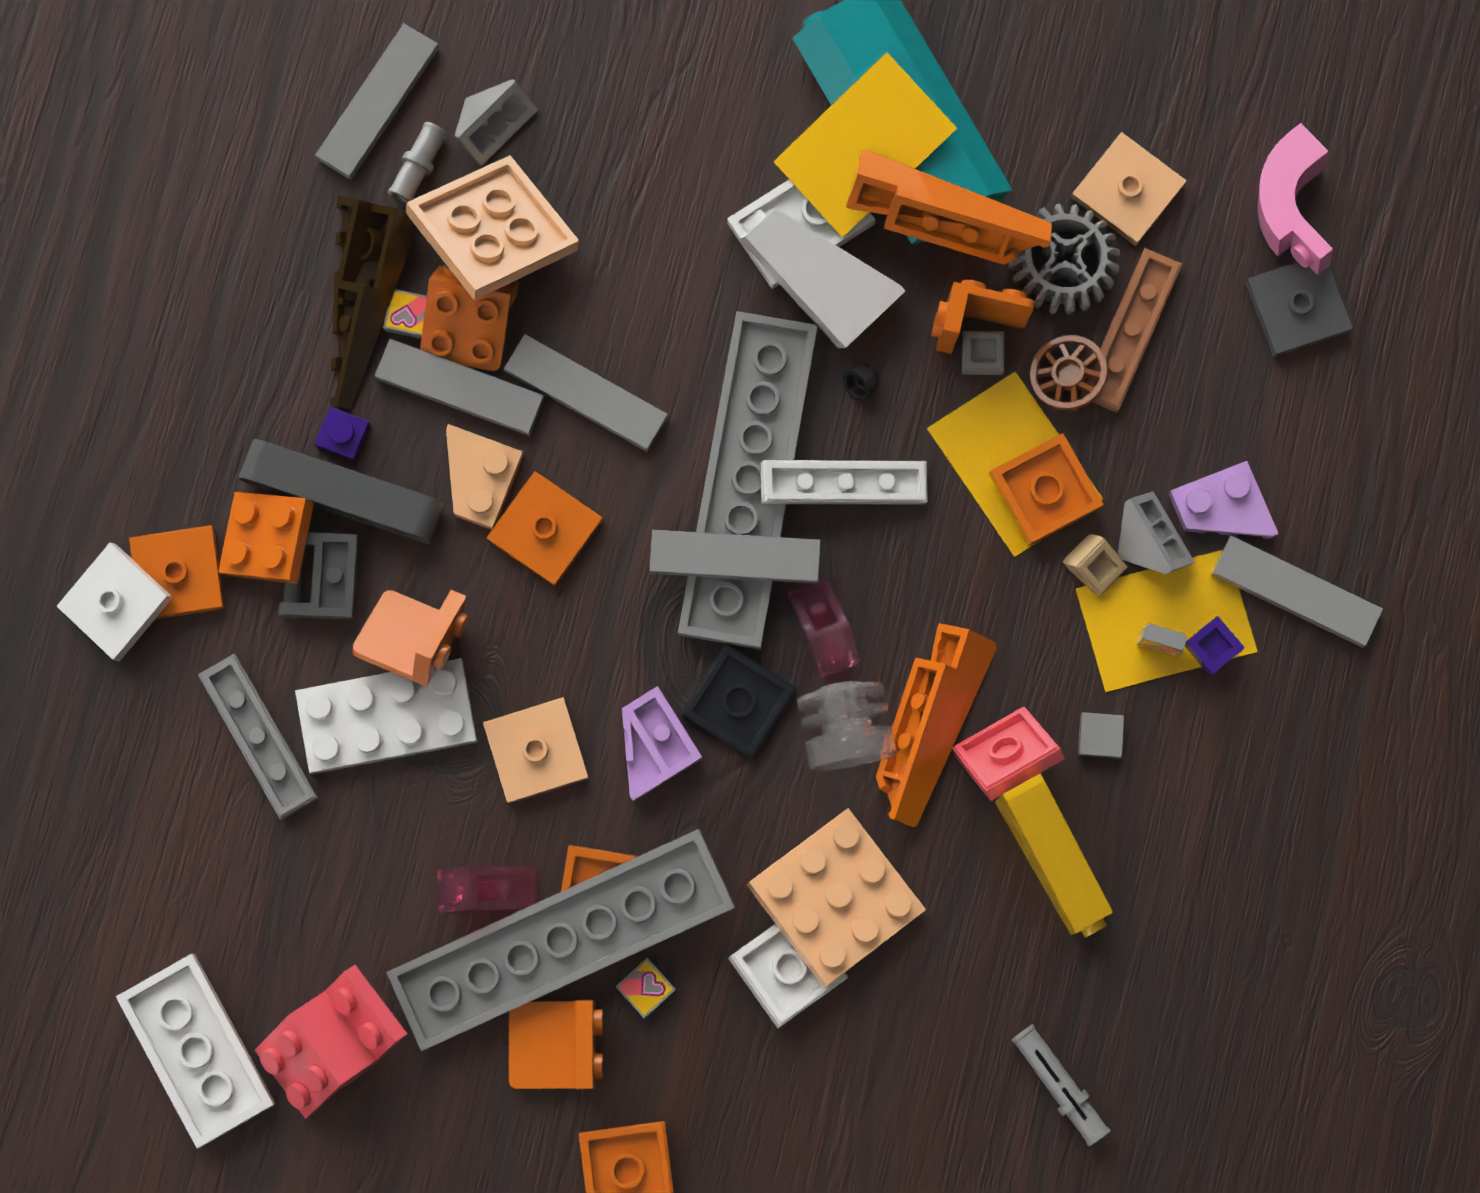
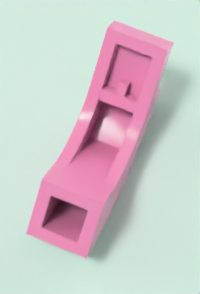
(1287, 169)

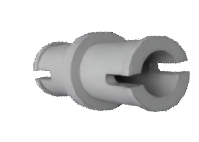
(417, 163)

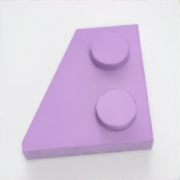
(1224, 504)

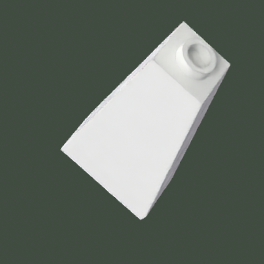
(821, 278)

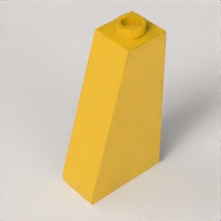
(1054, 855)

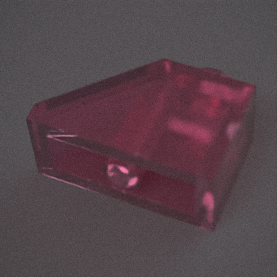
(824, 628)
(486, 889)

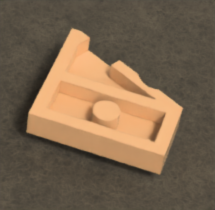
(480, 475)

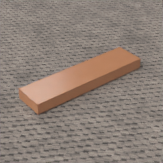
(1134, 325)

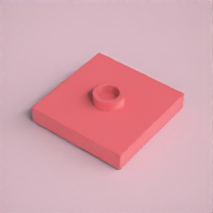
(1008, 753)

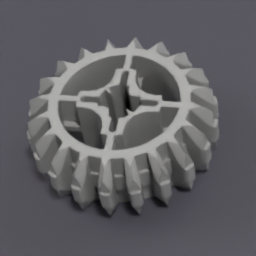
(1073, 272)

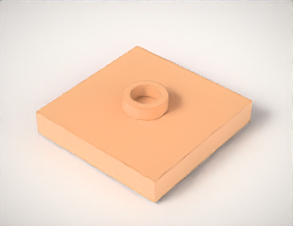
(1128, 188)
(535, 750)

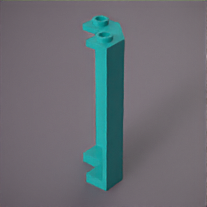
(853, 37)

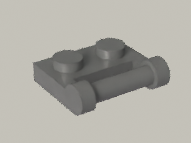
(332, 579)

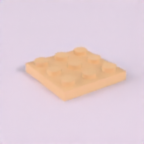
(492, 227)
(836, 897)

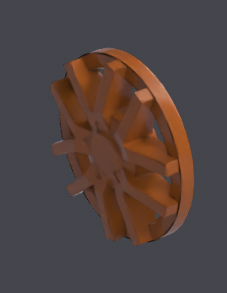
(1069, 373)

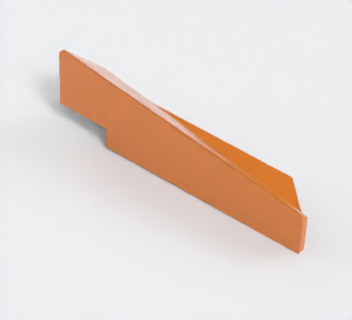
(943, 211)
(932, 717)

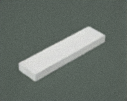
(843, 482)

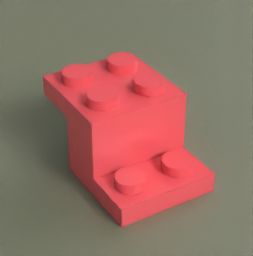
(330, 1041)

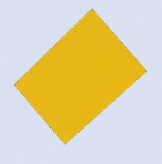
(876, 114)
(988, 434)
(1174, 601)

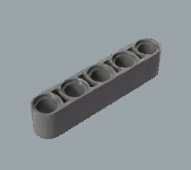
(341, 491)

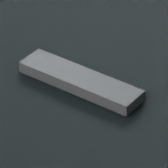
(377, 101)
(459, 387)
(586, 393)
(735, 556)
(1297, 591)
(258, 736)

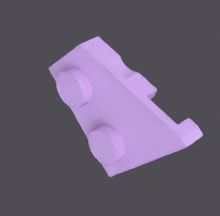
(654, 743)

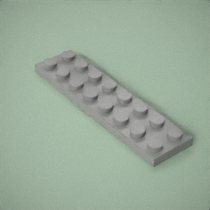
(754, 423)
(560, 939)

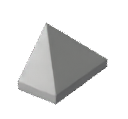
(492, 119)
(1150, 537)

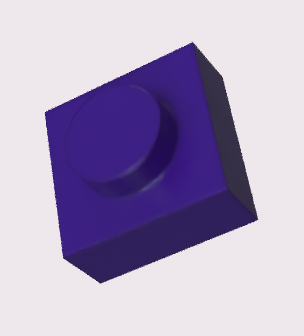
(342, 434)
(1214, 645)

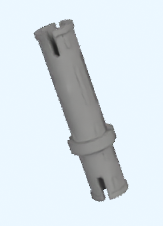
(1090, 1128)

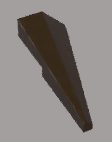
(373, 256)

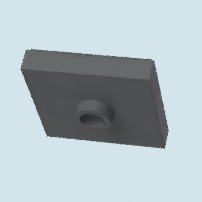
(1298, 307)

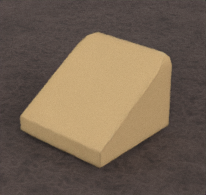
(1095, 563)

